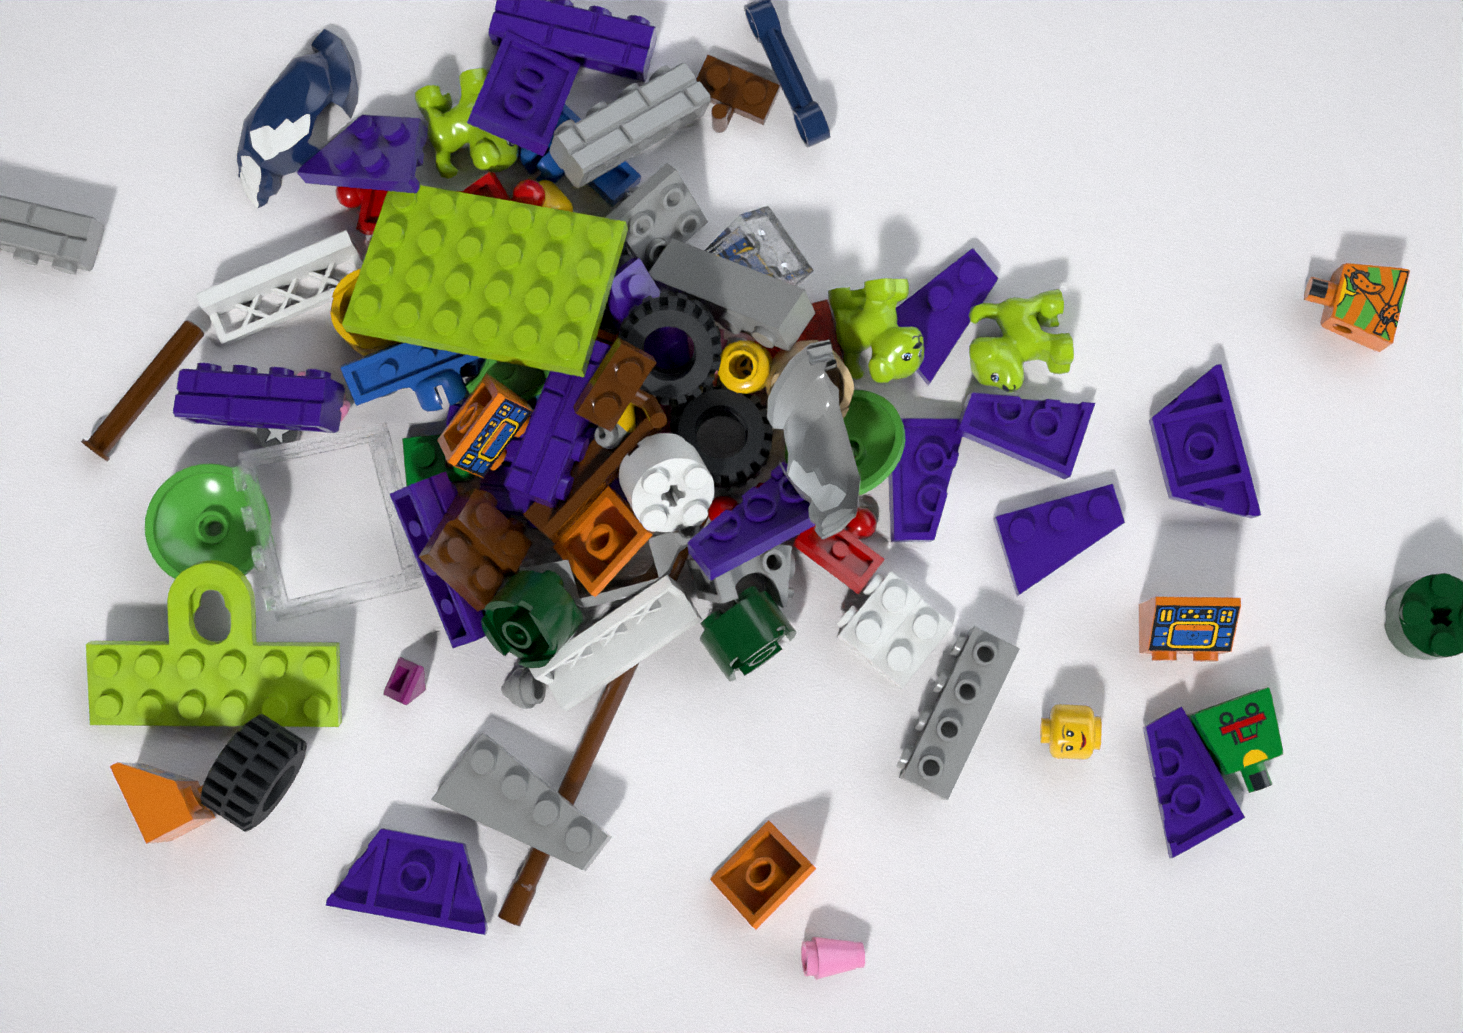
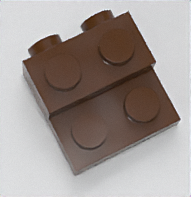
(476, 547)

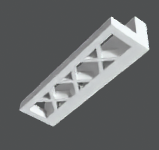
(271, 279)
(618, 642)

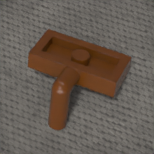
(736, 92)
(617, 385)

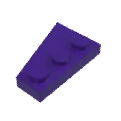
(943, 308)
(922, 478)
(1054, 532)
(1187, 784)

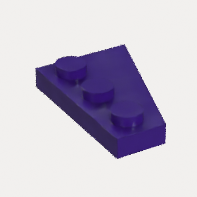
(630, 287)
(1032, 431)

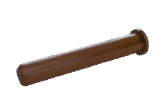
(144, 389)

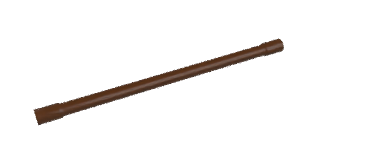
(524, 887)

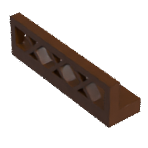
(591, 478)

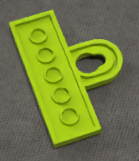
(213, 681)

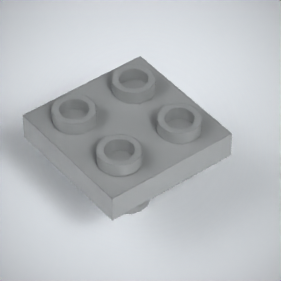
(658, 213)

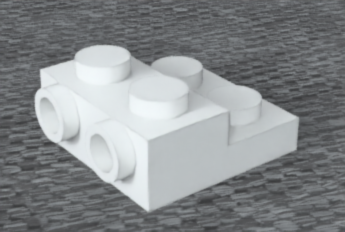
(893, 628)

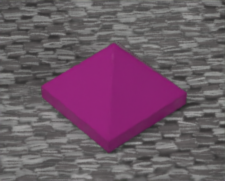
(405, 682)

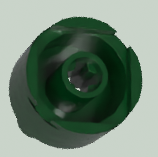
(1410, 614)
(531, 617)
(745, 633)

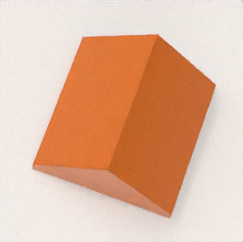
(602, 541)
(762, 874)

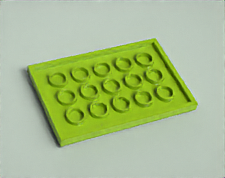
(487, 278)

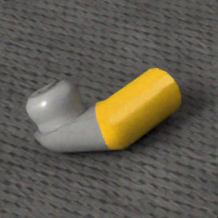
(620, 432)

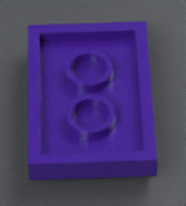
(524, 93)

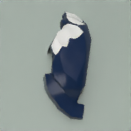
(283, 119)

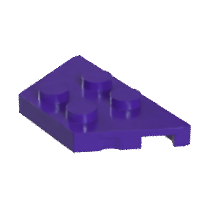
(371, 155)
(1204, 450)
(414, 882)

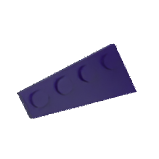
(753, 527)

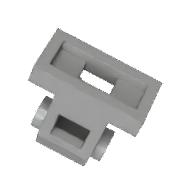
(772, 567)

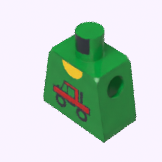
(1241, 736)

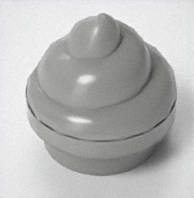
(524, 689)

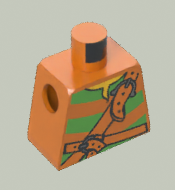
(1361, 302)

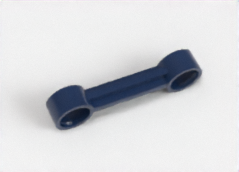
(806, 112)

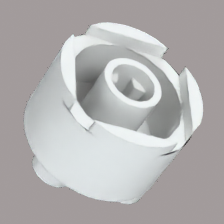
(667, 483)

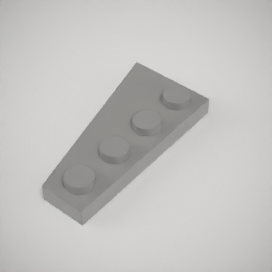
(513, 800)

